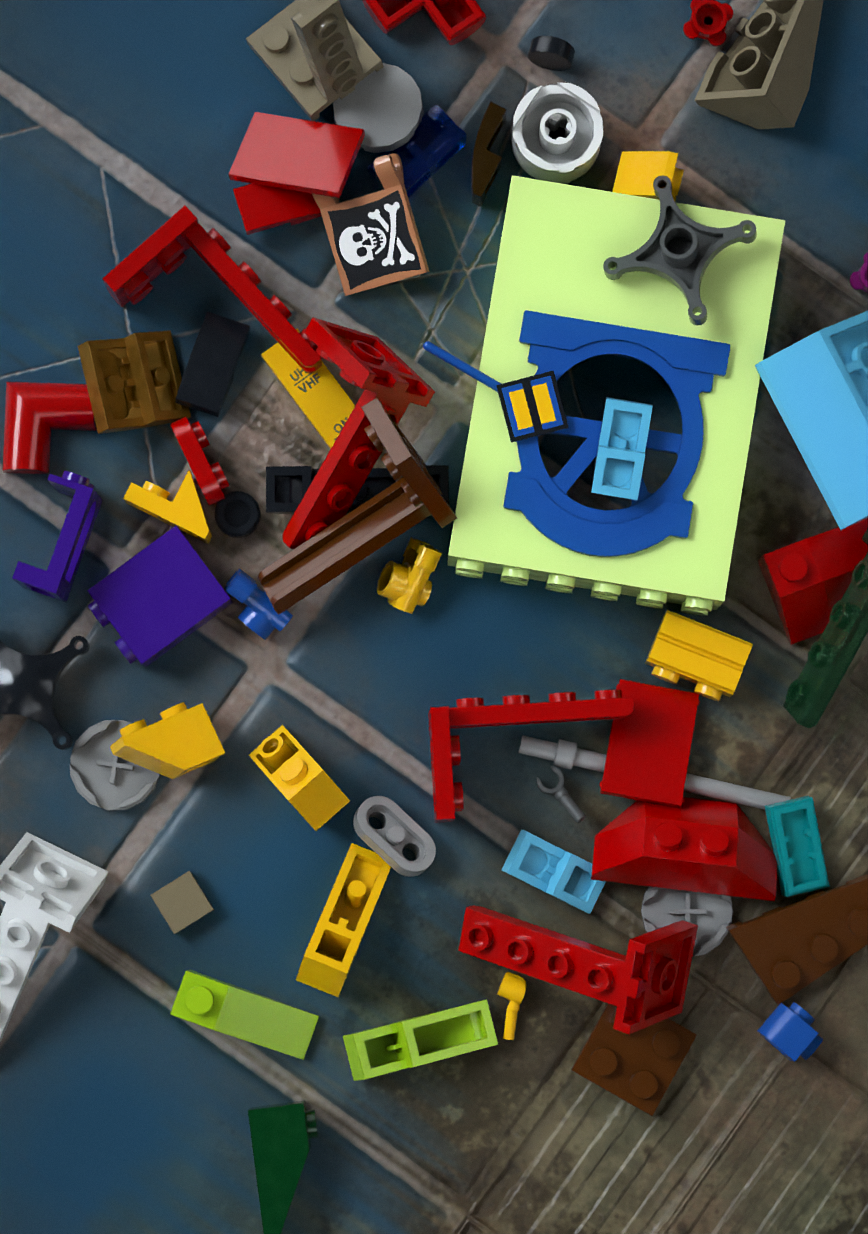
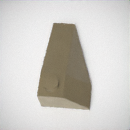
(766, 67)

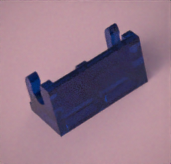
(428, 150)

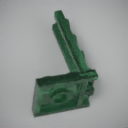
(833, 652)

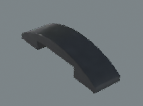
(289, 484)

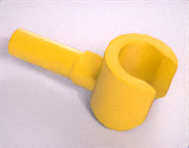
(513, 989)

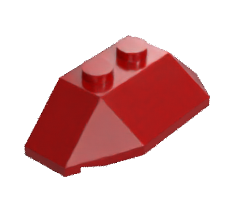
(687, 848)

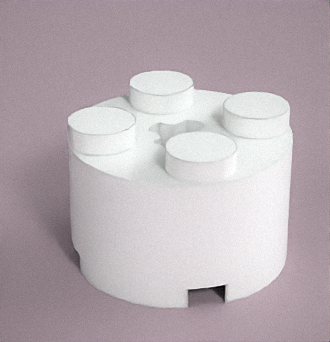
(547, 110)

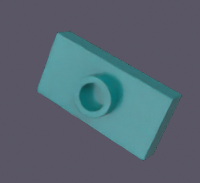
(797, 846)

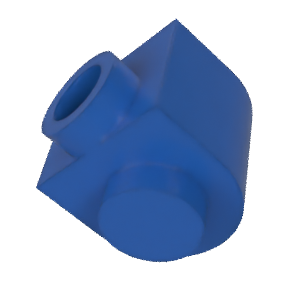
(791, 1032)

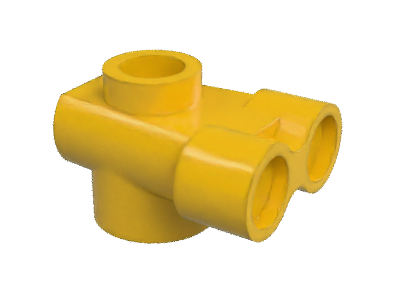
(409, 583)

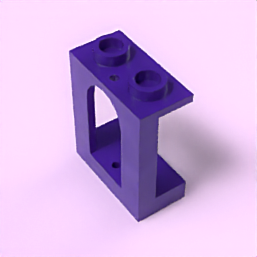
(71, 543)

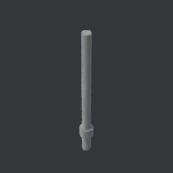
(566, 754)

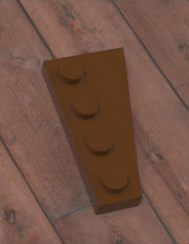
(805, 939)

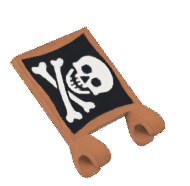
(374, 233)

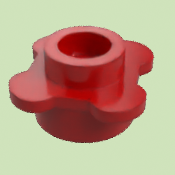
(711, 9)

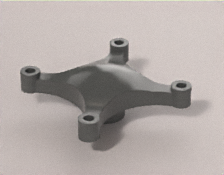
(680, 250)

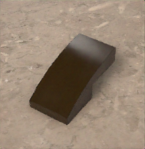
(484, 162)

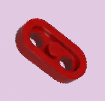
(192, 441)

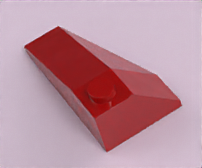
(812, 578)

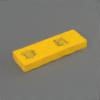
(315, 393)

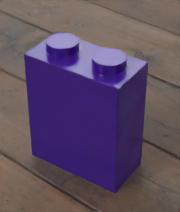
(158, 598)

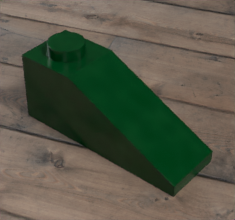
(280, 1152)

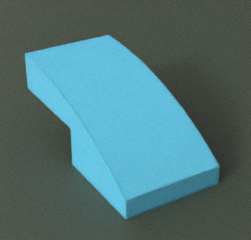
(621, 448)
(553, 871)

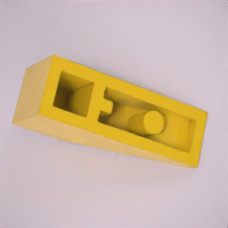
(343, 921)

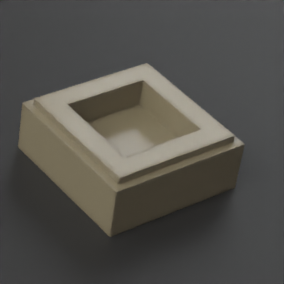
(182, 902)

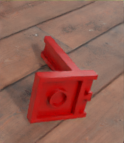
(165, 253)
(378, 370)
(514, 711)
(643, 984)

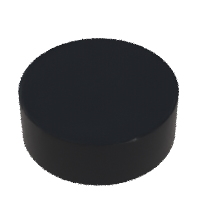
(551, 53)
(237, 514)

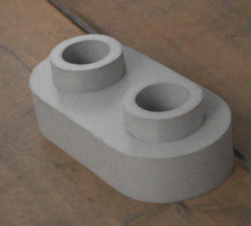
(397, 833)

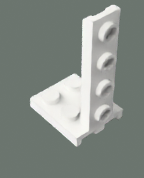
(39, 889)

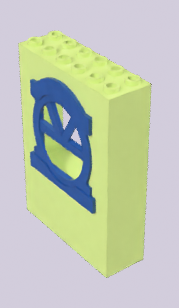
(559, 309)

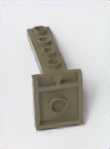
(314, 53)

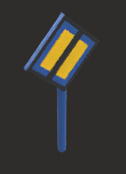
(528, 404)

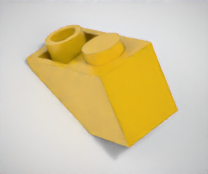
(640, 168)
(172, 745)
(299, 778)

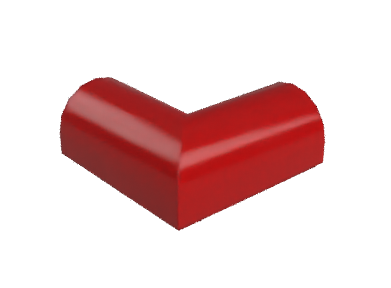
(452, 17)
(32, 413)

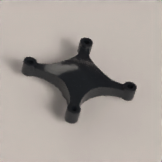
(30, 684)

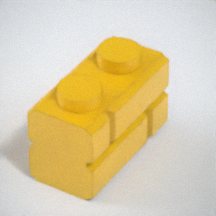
(698, 655)

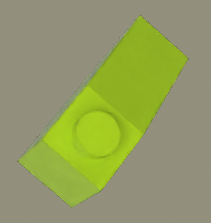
(244, 1014)

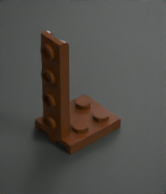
(368, 526)

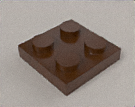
(636, 1064)

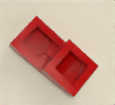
(269, 207)

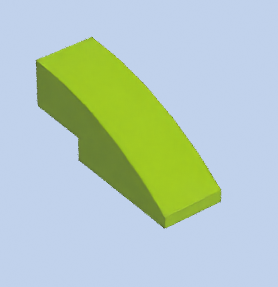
(420, 1040)

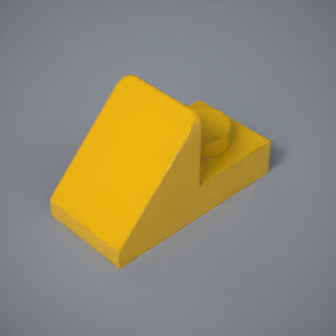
(184, 511)

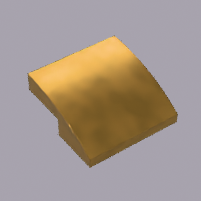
(133, 381)

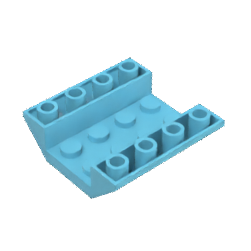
(824, 404)

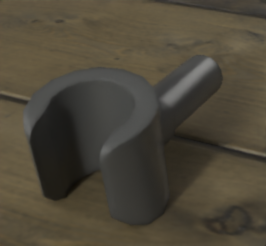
(562, 795)

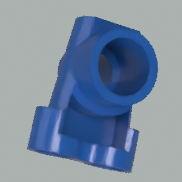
(259, 612)

